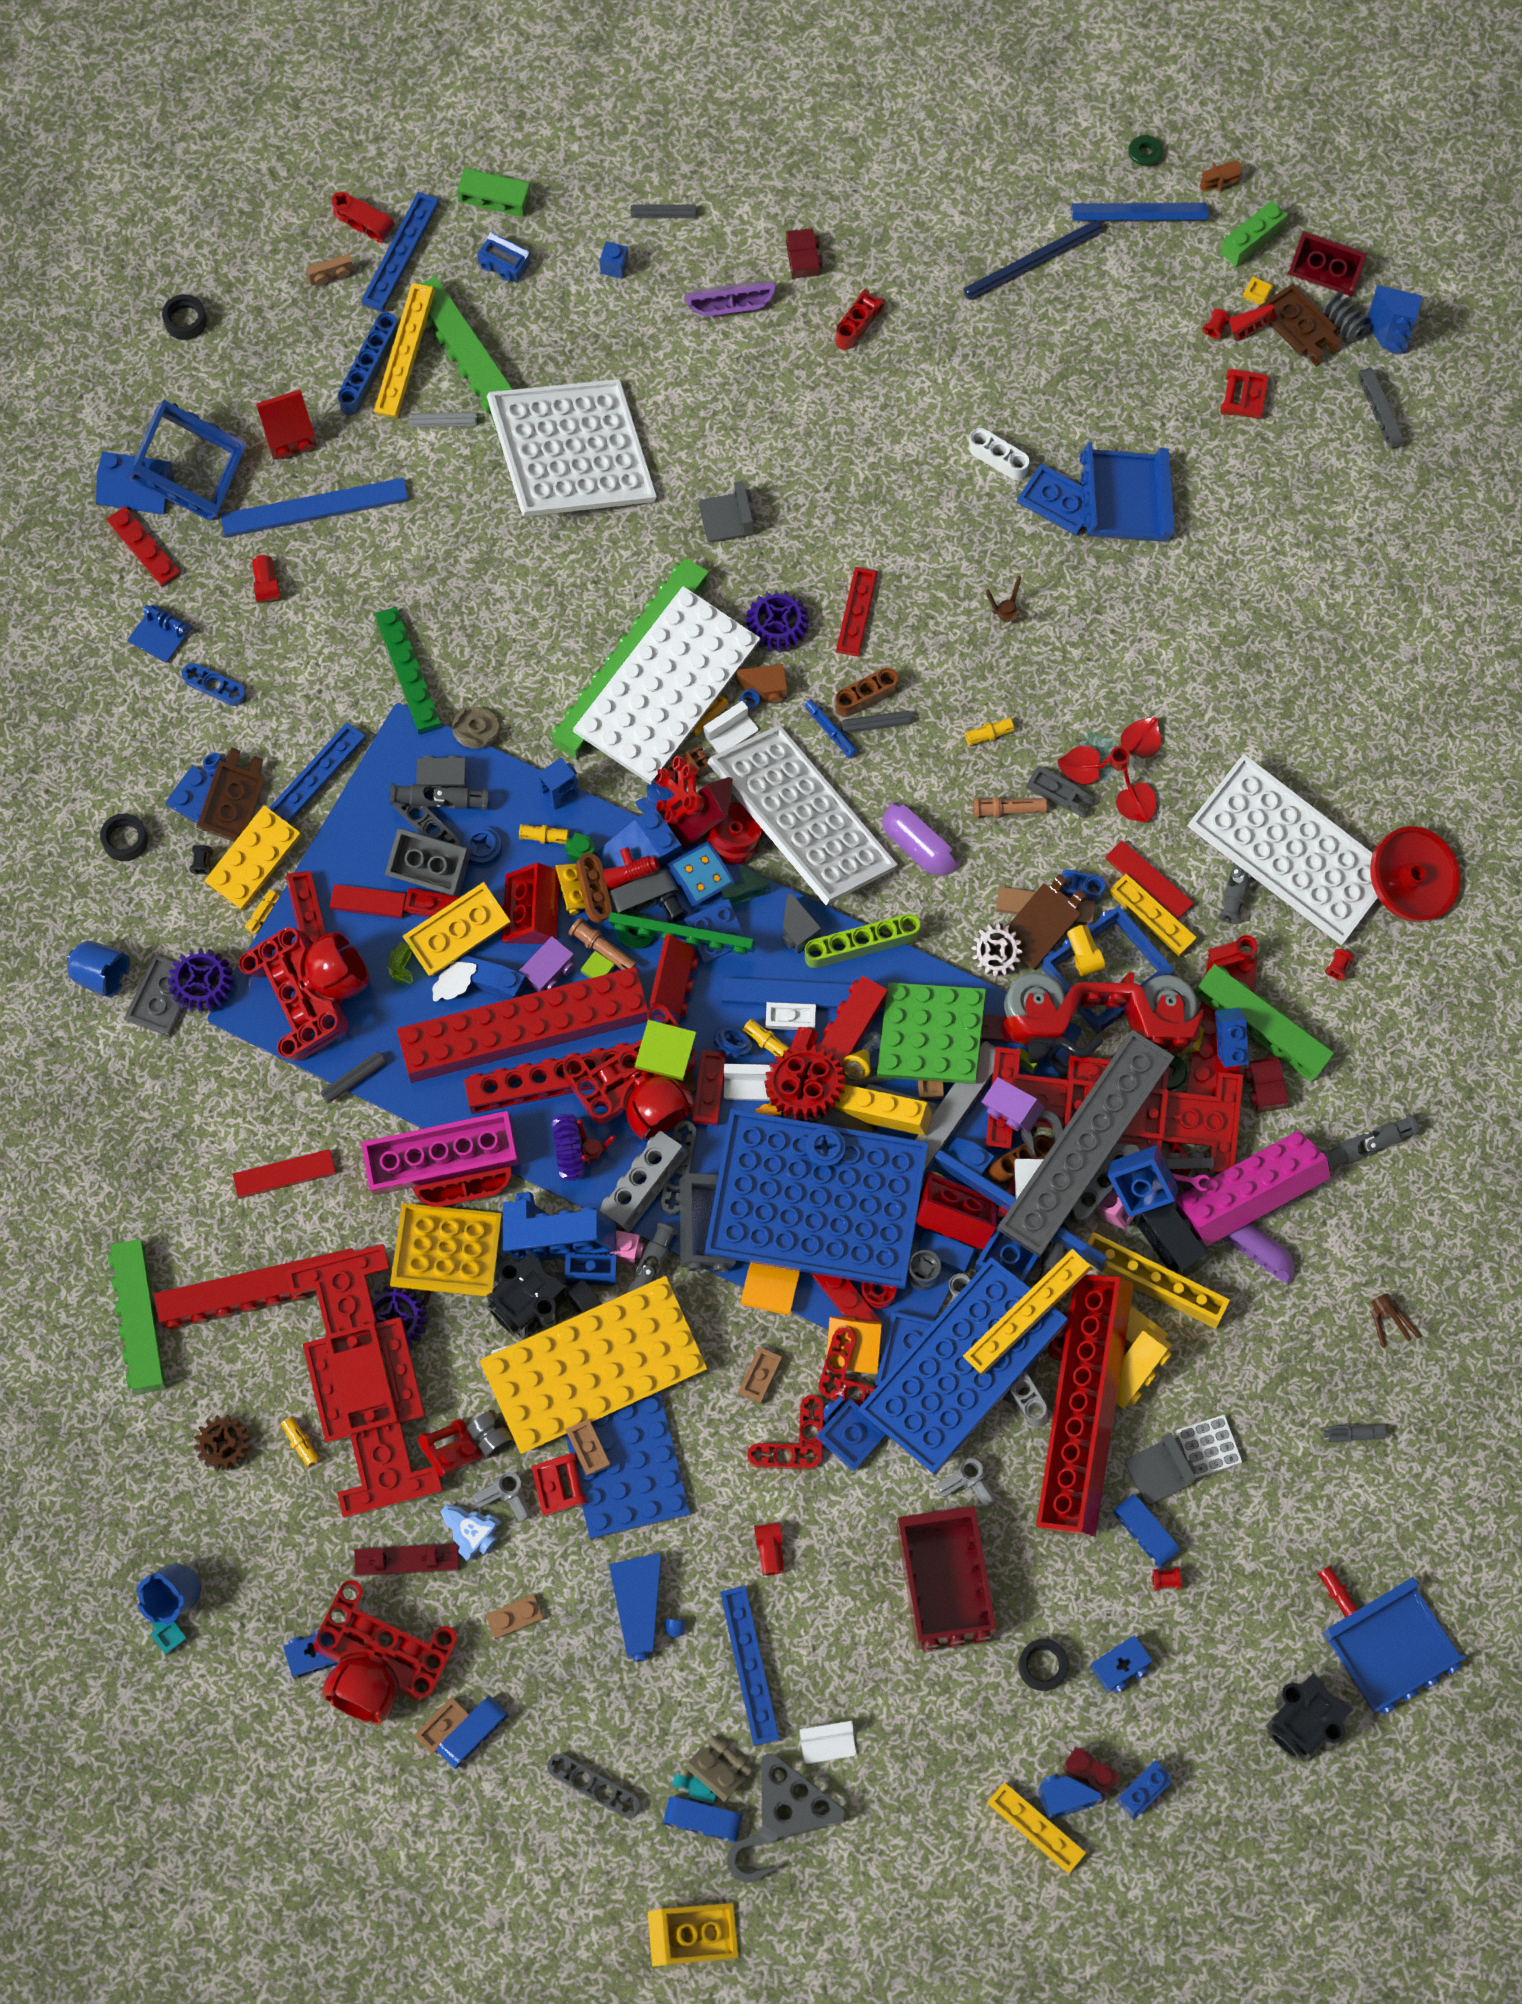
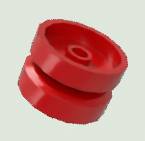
(735, 836)

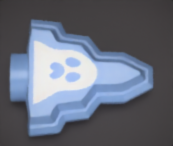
(471, 1530)

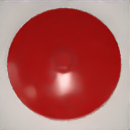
(1415, 874)

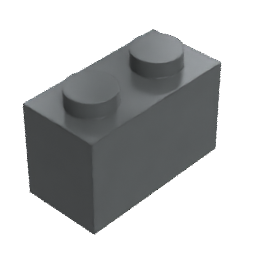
(442, 772)

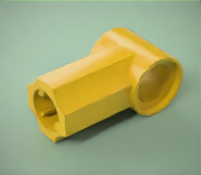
(1087, 957)

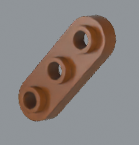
(594, 879)

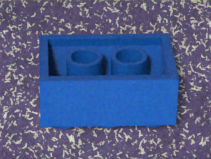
(1393, 317)
(118, 491)

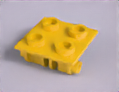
(570, 887)

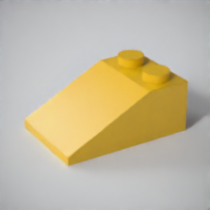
(692, 1934)

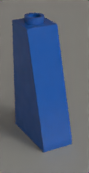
(636, 1597)

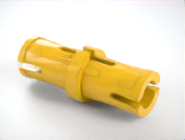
(989, 731)
(543, 834)
(765, 1038)
(300, 1441)

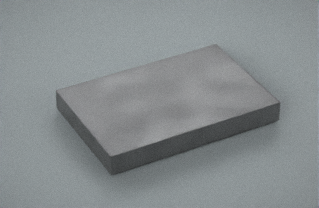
(153, 1003)

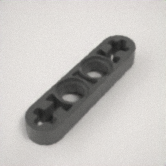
(1380, 407)
(428, 819)
(685, 1167)
(594, 1784)

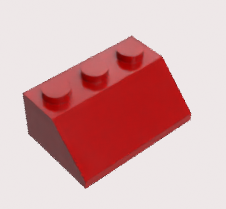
(531, 904)
(673, 977)
(956, 1211)

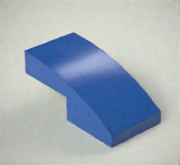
(950, 1252)

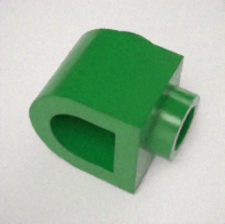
(578, 846)

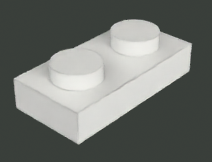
(790, 1016)

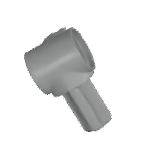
(977, 1483)
(496, 1491)

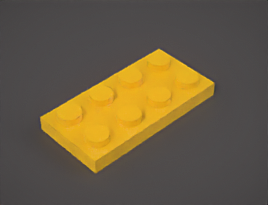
(253, 857)
(456, 929)

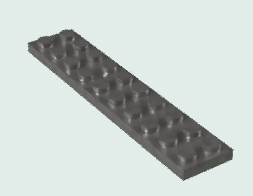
(1085, 1143)

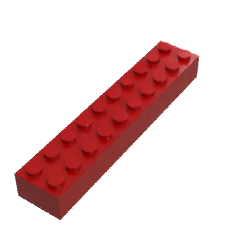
(523, 1024)
(1085, 1405)

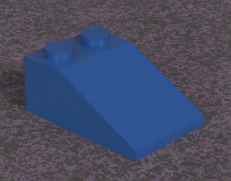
(644, 837)

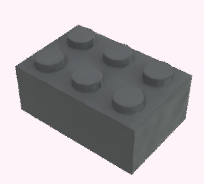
(428, 862)

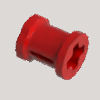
(1216, 323)
(1339, 964)
(1166, 1579)

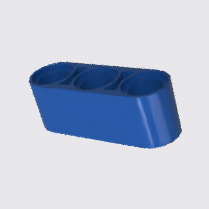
(1147, 1530)
(471, 1731)
(702, 1818)

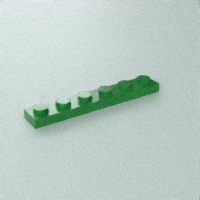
(407, 670)
(691, 935)

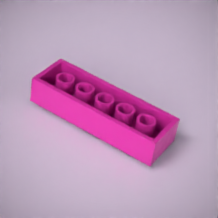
(440, 1153)
(1253, 1187)

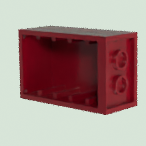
(946, 1578)

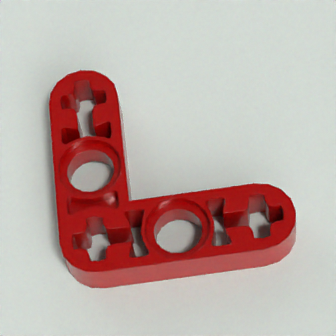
(843, 1383)
(804, 1443)

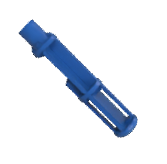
(831, 729)

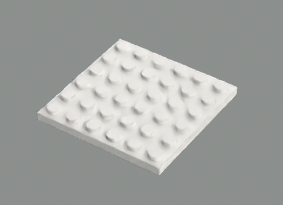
(571, 447)

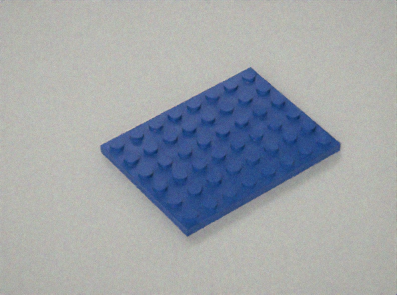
(812, 1218)

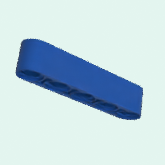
(367, 354)

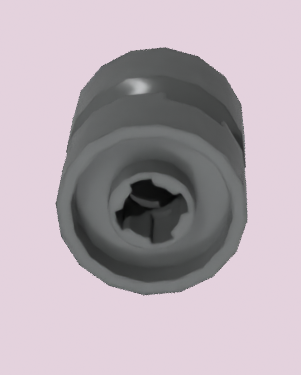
(924, 1270)
(490, 1433)

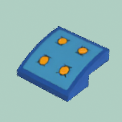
(700, 873)

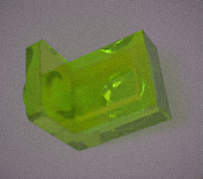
(398, 960)

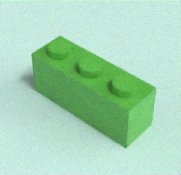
(493, 192)
(1254, 233)

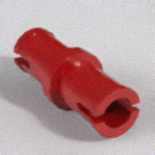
(1337, 1591)

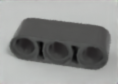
(642, 893)

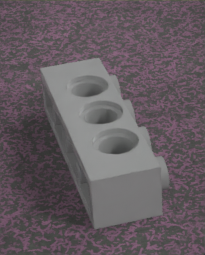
(644, 1194)

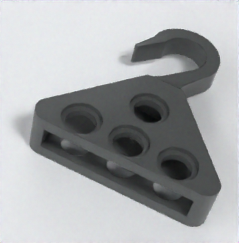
(1081, 1212)
(773, 1798)

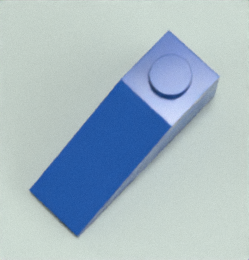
(496, 979)

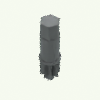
(1355, 1432)

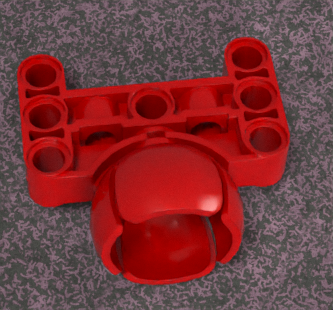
(319, 979)
(648, 1098)
(368, 1671)

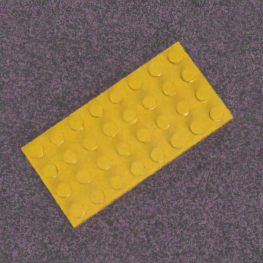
(593, 1364)

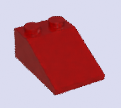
(286, 425)

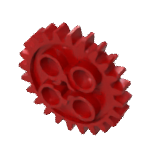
(827, 1085)

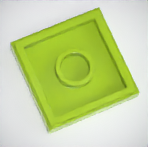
(665, 1050)

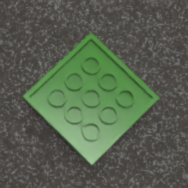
(932, 1033)

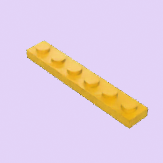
(404, 350)
(1027, 1312)

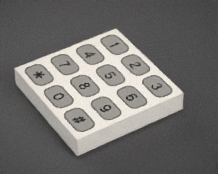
(1209, 1446)

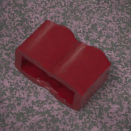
(802, 253)
(1267, 1084)
(1084, 1768)

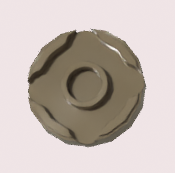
(476, 728)

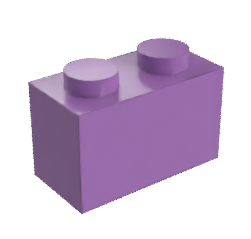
(548, 965)
(1012, 1105)

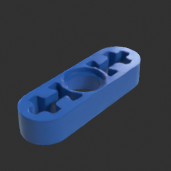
(231, 686)

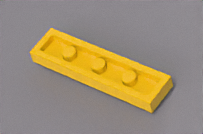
(1152, 915)
(1036, 1828)

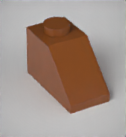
(765, 680)

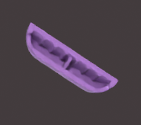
(730, 298)
(918, 840)
(1264, 1251)

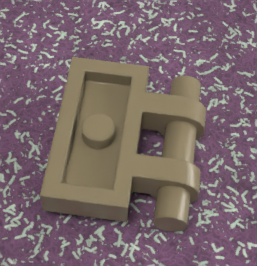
(714, 1773)

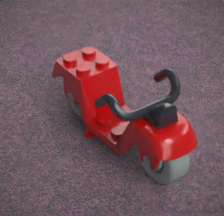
(1041, 1013)

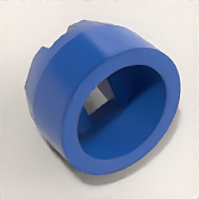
(752, 695)
(674, 1627)

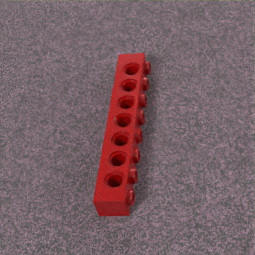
(530, 1091)

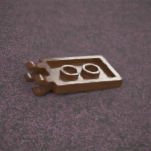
(1303, 324)
(231, 797)
(1045, 920)

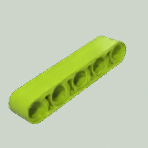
(854, 949)

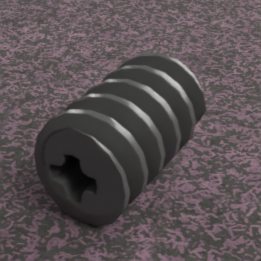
(1345, 318)

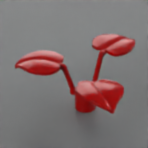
(1141, 737)

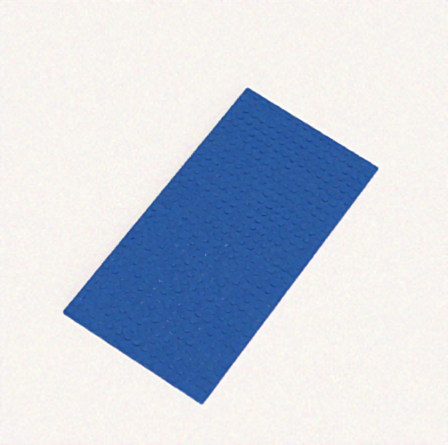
(355, 852)

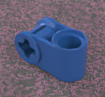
(1083, 882)

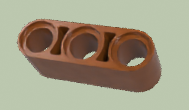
(871, 683)
(1004, 1169)

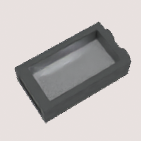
(696, 1206)

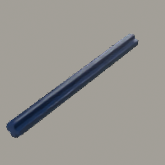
(1032, 260)

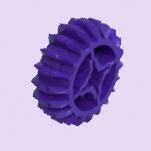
(787, 609)
(215, 966)
(568, 1147)
(394, 1299)

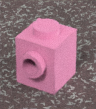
(628, 1248)

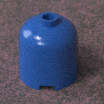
(98, 967)
(168, 1593)

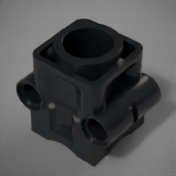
(521, 1301)
(1302, 1725)

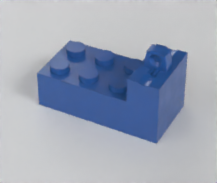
(553, 1236)

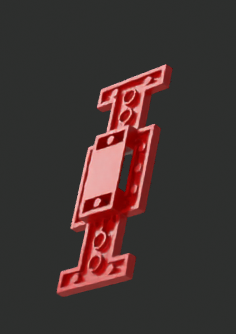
(1162, 1117)
(353, 1382)

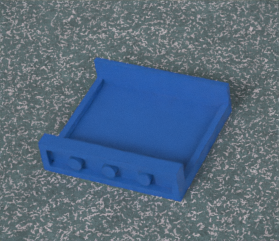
(1127, 494)
(1393, 1647)

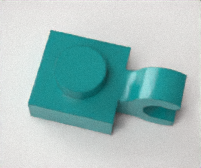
(167, 1636)
(697, 1789)

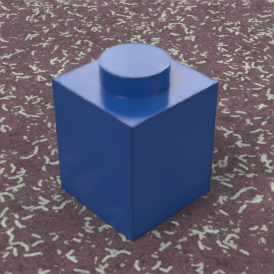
(613, 260)

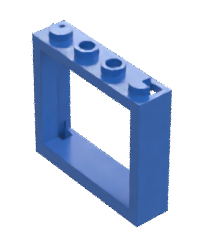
(173, 491)
(1106, 920)

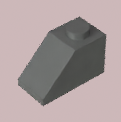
(798, 925)

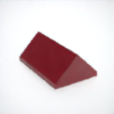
(1327, 263)
(715, 809)

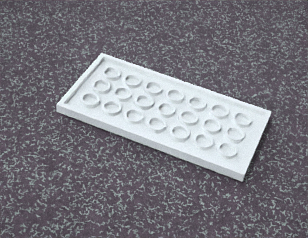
(666, 685)
(803, 814)
(1288, 848)

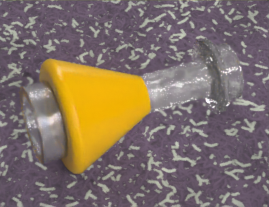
(858, 1064)

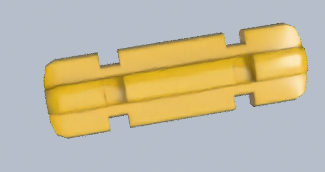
(262, 912)

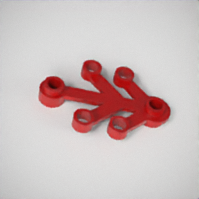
(692, 800)

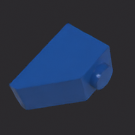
(969, 1154)

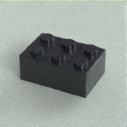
(1172, 1239)

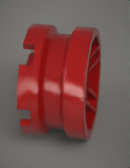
(875, 1300)

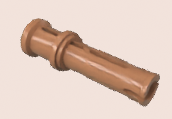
(996, 806)
(594, 939)

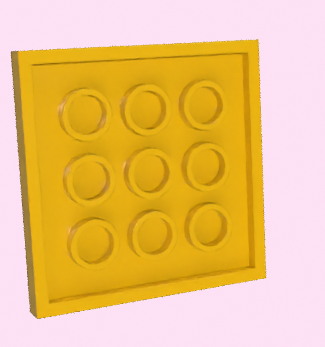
(446, 1249)

